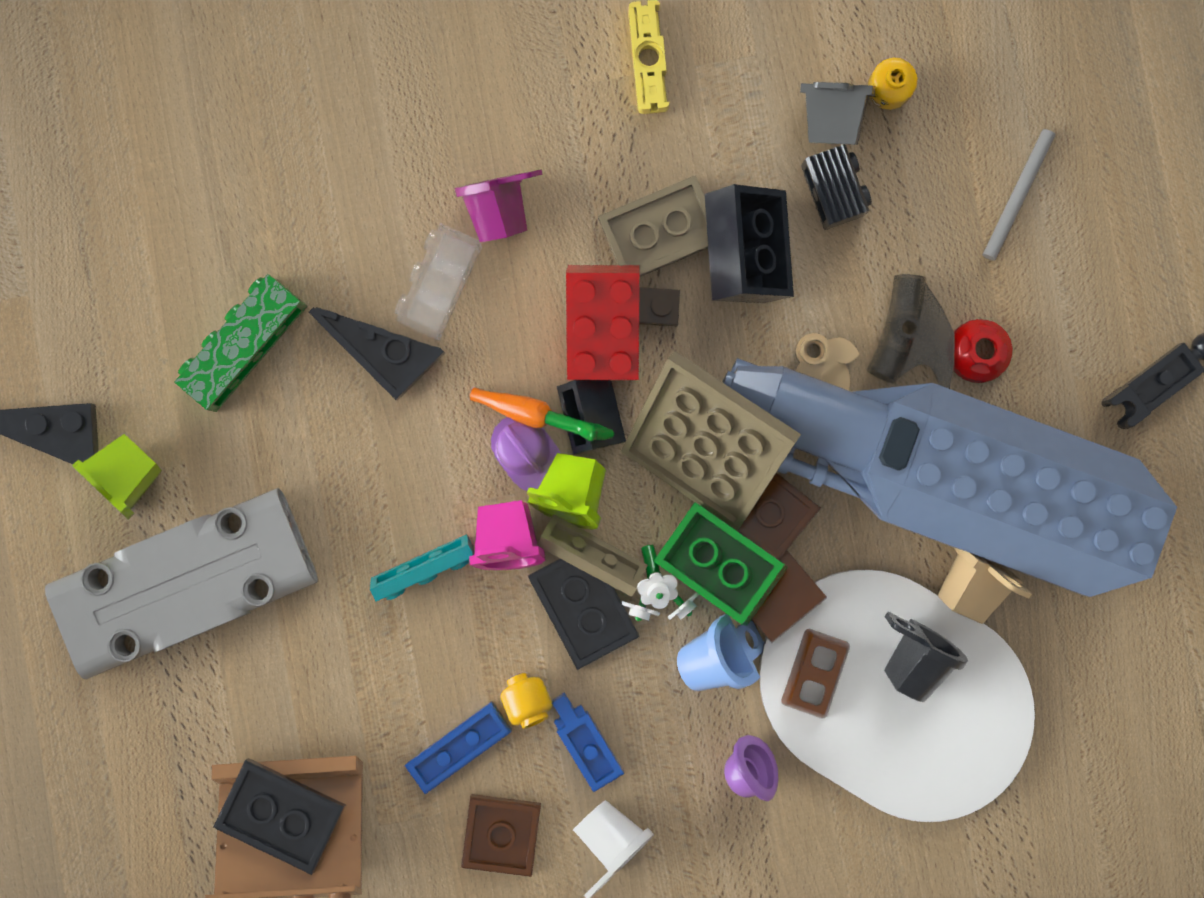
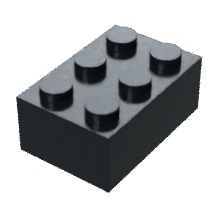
(749, 244)

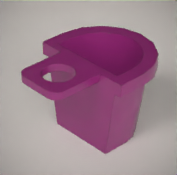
(496, 206)

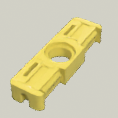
(648, 79)

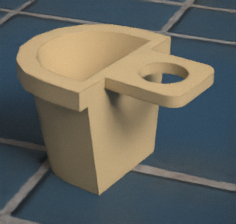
(978, 586)

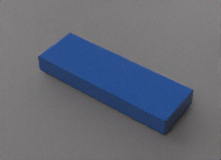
(458, 747)

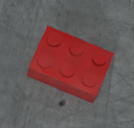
(602, 322)

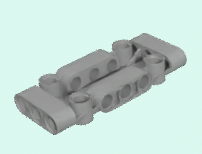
(180, 583)

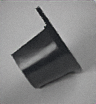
(921, 659)

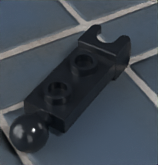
(1158, 382)

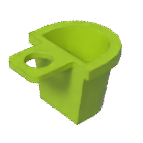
(120, 473)
(570, 490)

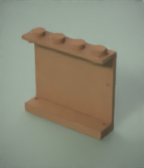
(251, 873)

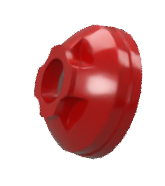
(968, 363)

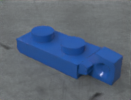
(586, 744)

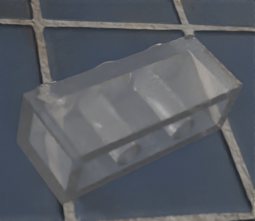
(438, 281)

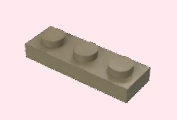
(592, 555)

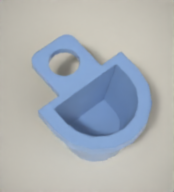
(721, 657)

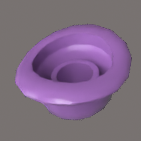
(752, 769)

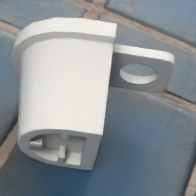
(611, 839)

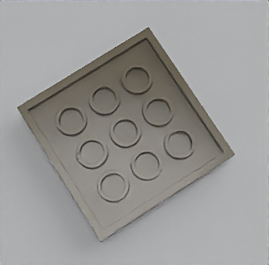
(708, 441)

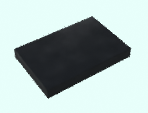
(583, 611)
(279, 816)

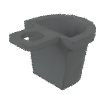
(835, 111)

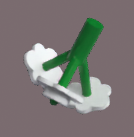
(658, 591)

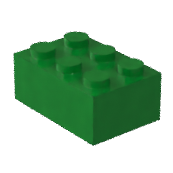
(720, 564)

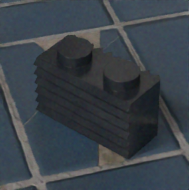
(836, 186)

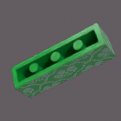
(239, 343)

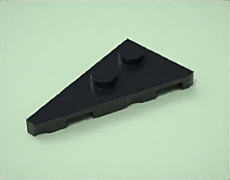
(388, 357)
(59, 430)

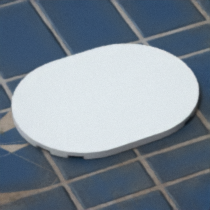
(882, 746)

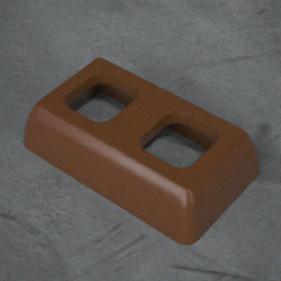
(804, 670)

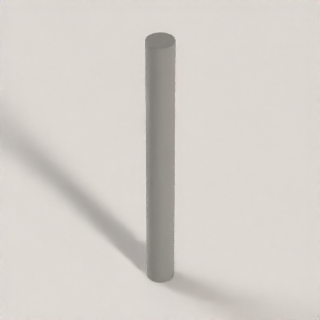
(1018, 195)

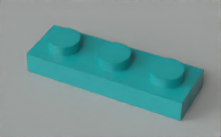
(421, 568)

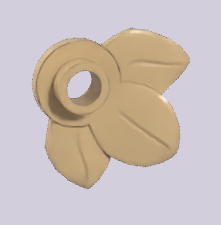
(831, 361)

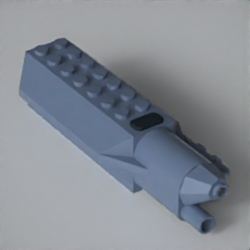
(974, 476)

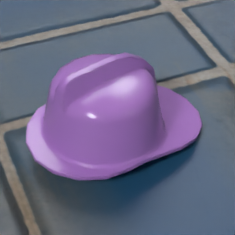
(523, 452)

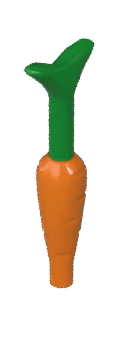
(538, 414)

